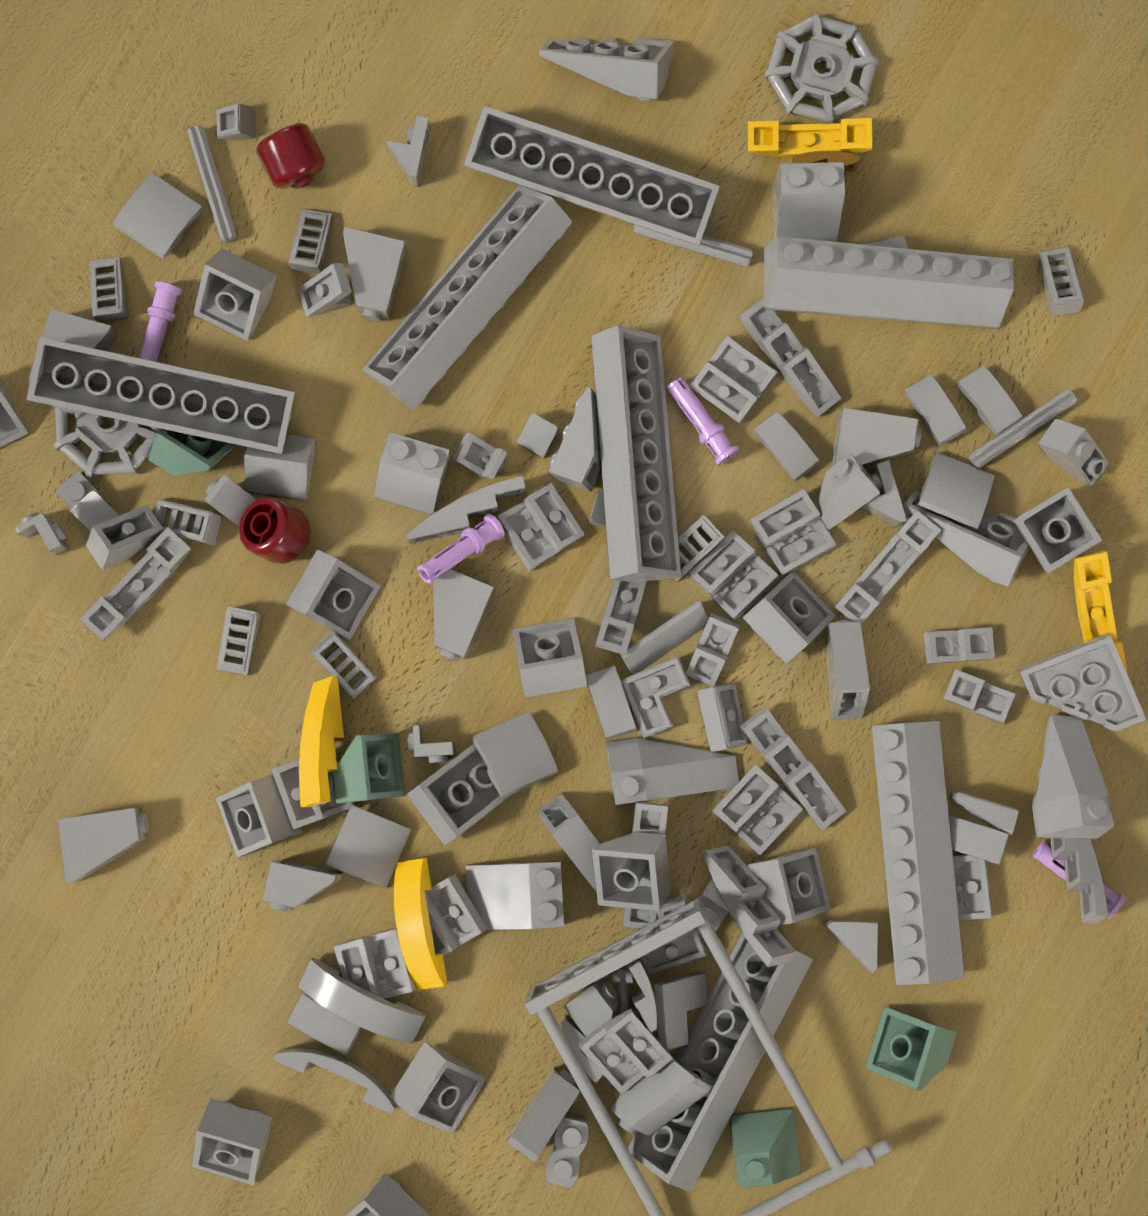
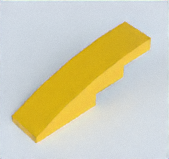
(317, 746)

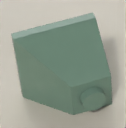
(186, 453)
(370, 769)
(909, 1048)
(765, 1147)

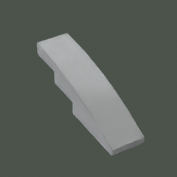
(790, 358)
(454, 517)
(793, 768)
(1082, 876)
(743, 898)

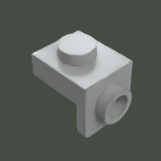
(480, 457)
(51, 533)
(435, 751)

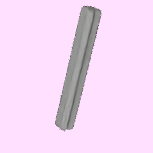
(212, 184)
(709, 246)
(1023, 428)

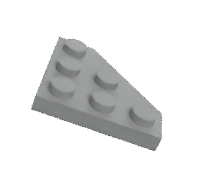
(1086, 684)

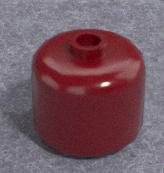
(291, 156)
(274, 530)

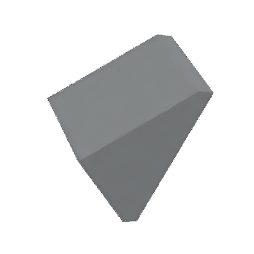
(858, 938)

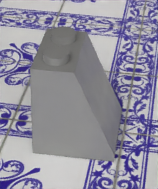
(808, 200)

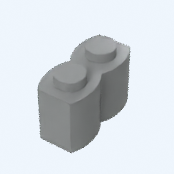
(563, 1158)

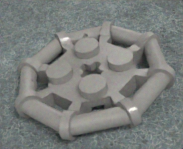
(817, 85)
(102, 441)

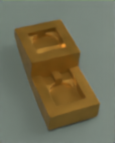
(850, 160)

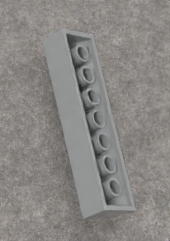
(592, 176)
(886, 282)
(467, 295)
(160, 395)
(635, 455)
(918, 853)
(725, 1055)

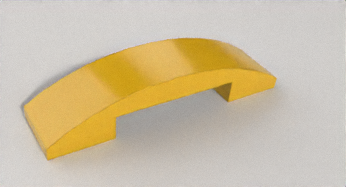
(785, 141)
(1094, 599)
(414, 925)

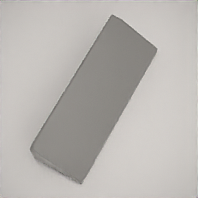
(665, 638)

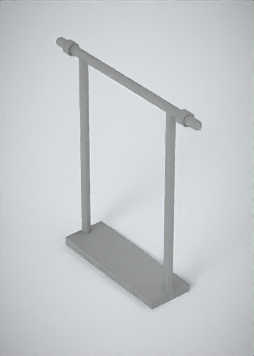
(628, 950)

